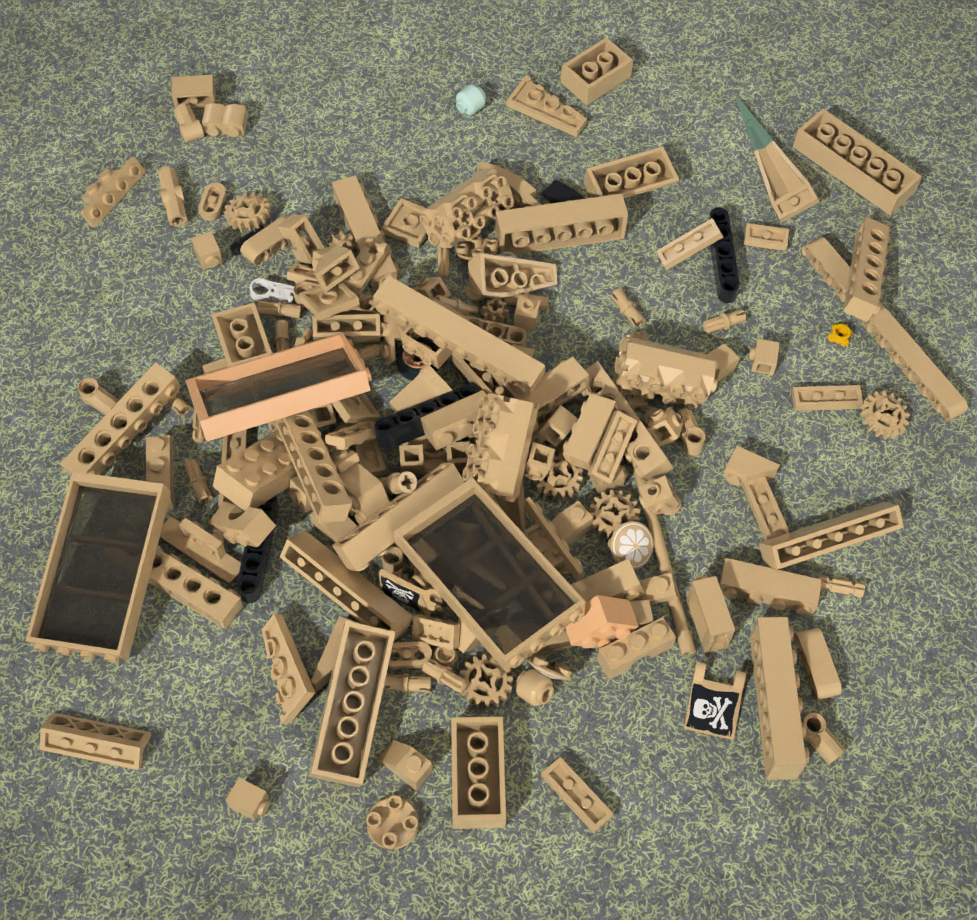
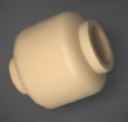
(534, 687)

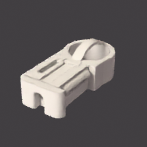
(276, 291)

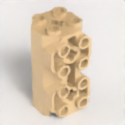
(467, 209)
(672, 372)
(502, 446)

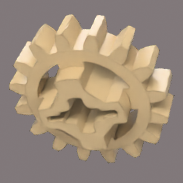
(247, 211)
(884, 415)
(559, 481)
(618, 504)
(494, 675)

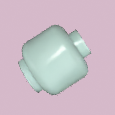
(470, 99)

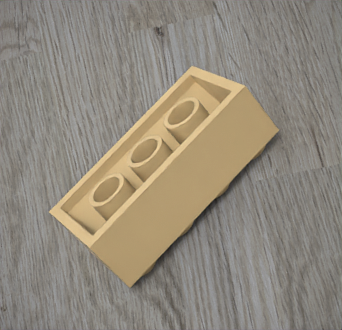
(631, 174)

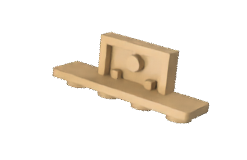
(109, 190)
(391, 331)
(545, 539)
(201, 547)

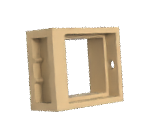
(428, 356)
(710, 613)

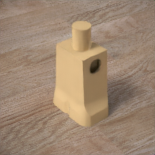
(422, 388)

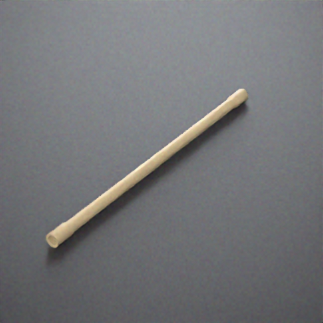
(683, 633)

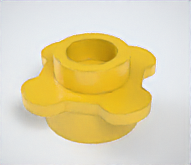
(841, 329)

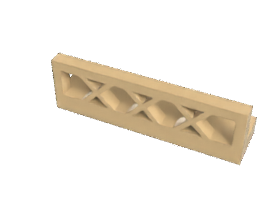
(93, 743)

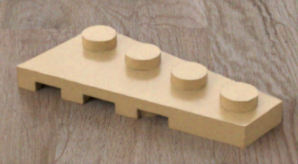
(540, 105)
(287, 669)

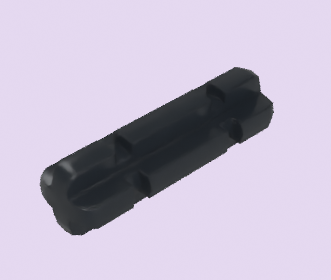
(236, 246)

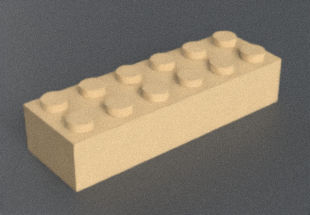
(856, 161)
(561, 224)
(778, 698)
(352, 704)

